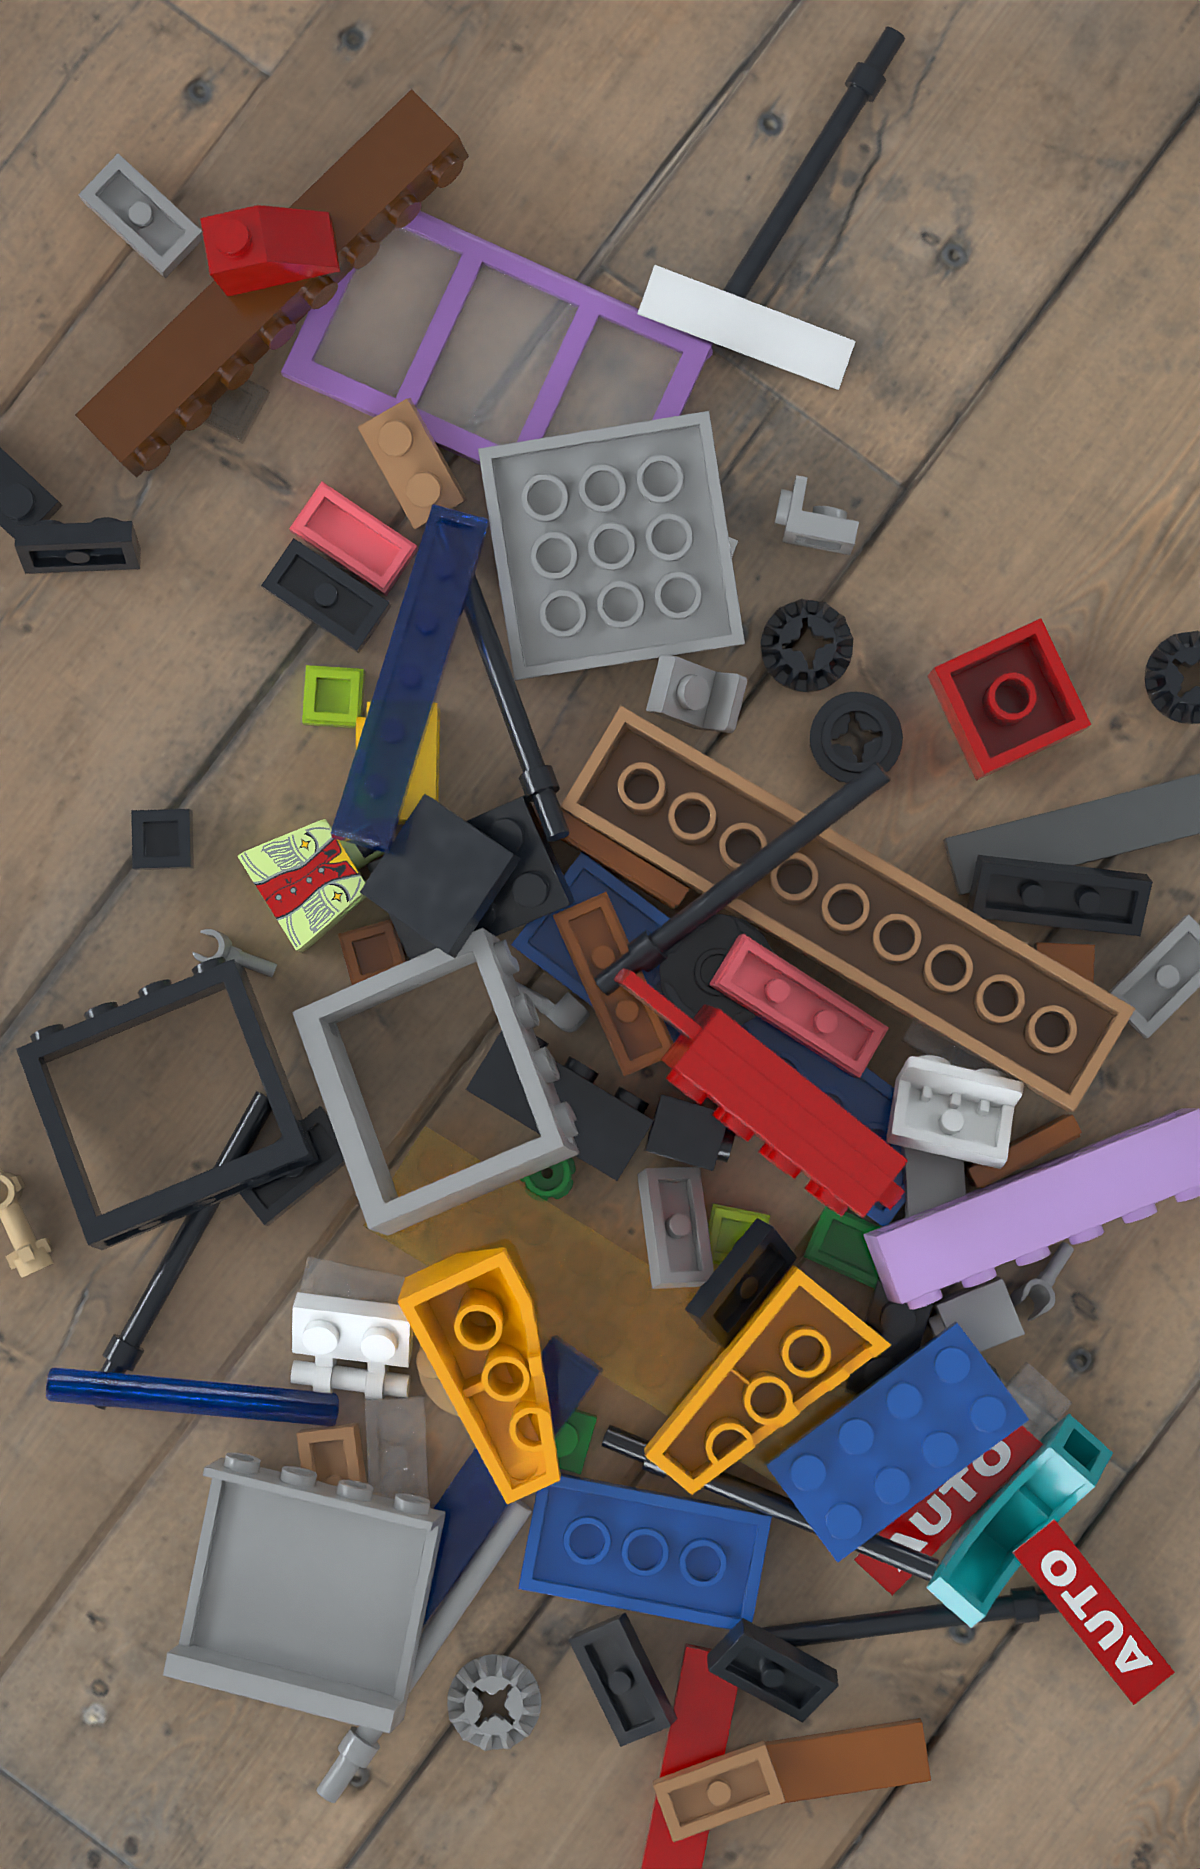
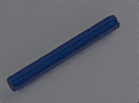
(191, 1397)

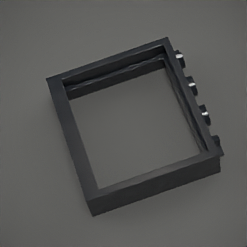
(200, 1190)

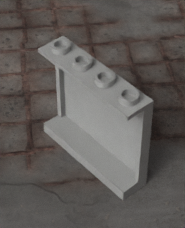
(308, 1593)

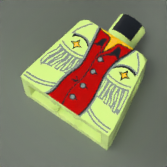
(308, 880)

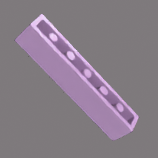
(1038, 1208)

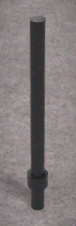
(863, 86)
(537, 778)
(650, 948)
(124, 1349)
(775, 1506)
(1022, 1605)

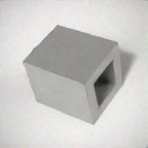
(981, 1311)

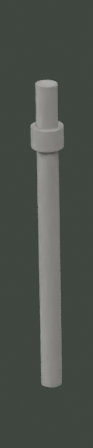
(361, 1743)

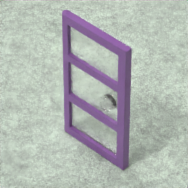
(489, 345)

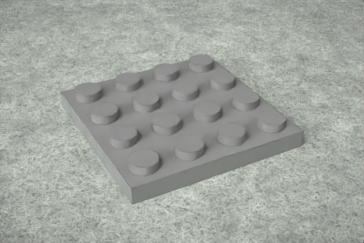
(611, 546)

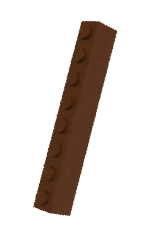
(222, 337)

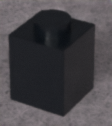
(688, 1134)

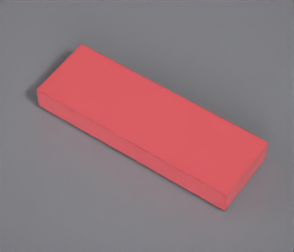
(799, 1006)

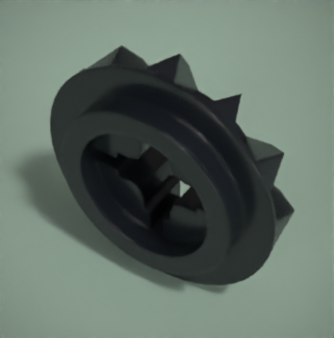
(789, 666)
(1164, 679)
(872, 716)

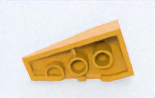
(487, 1354)

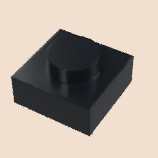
(162, 839)

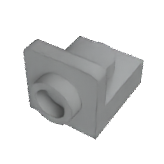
(821, 529)
(696, 695)

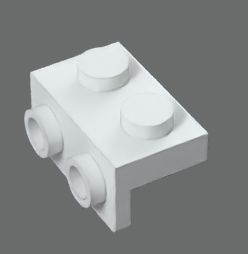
(953, 1110)

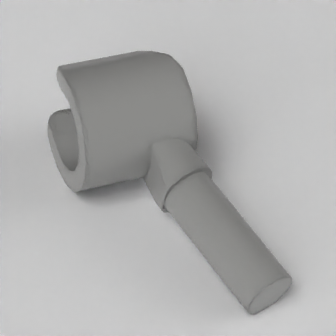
(230, 952)
(566, 1014)
(1041, 1289)

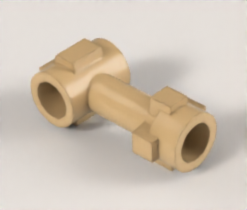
(29, 1253)

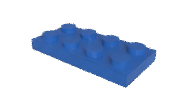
(896, 1441)
(645, 1551)

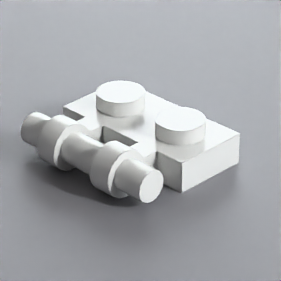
(351, 1331)

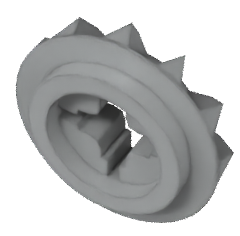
(490, 1675)

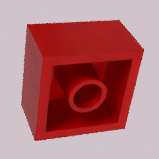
(1008, 699)

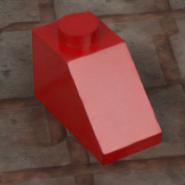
(268, 247)

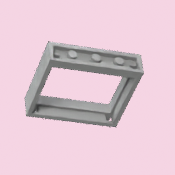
(350, 1117)

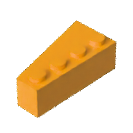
(770, 1372)

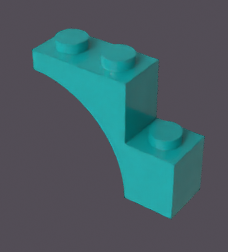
(1038, 1492)

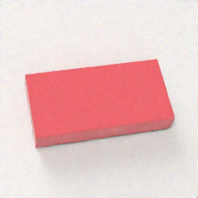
(353, 538)

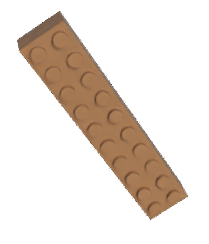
(851, 912)

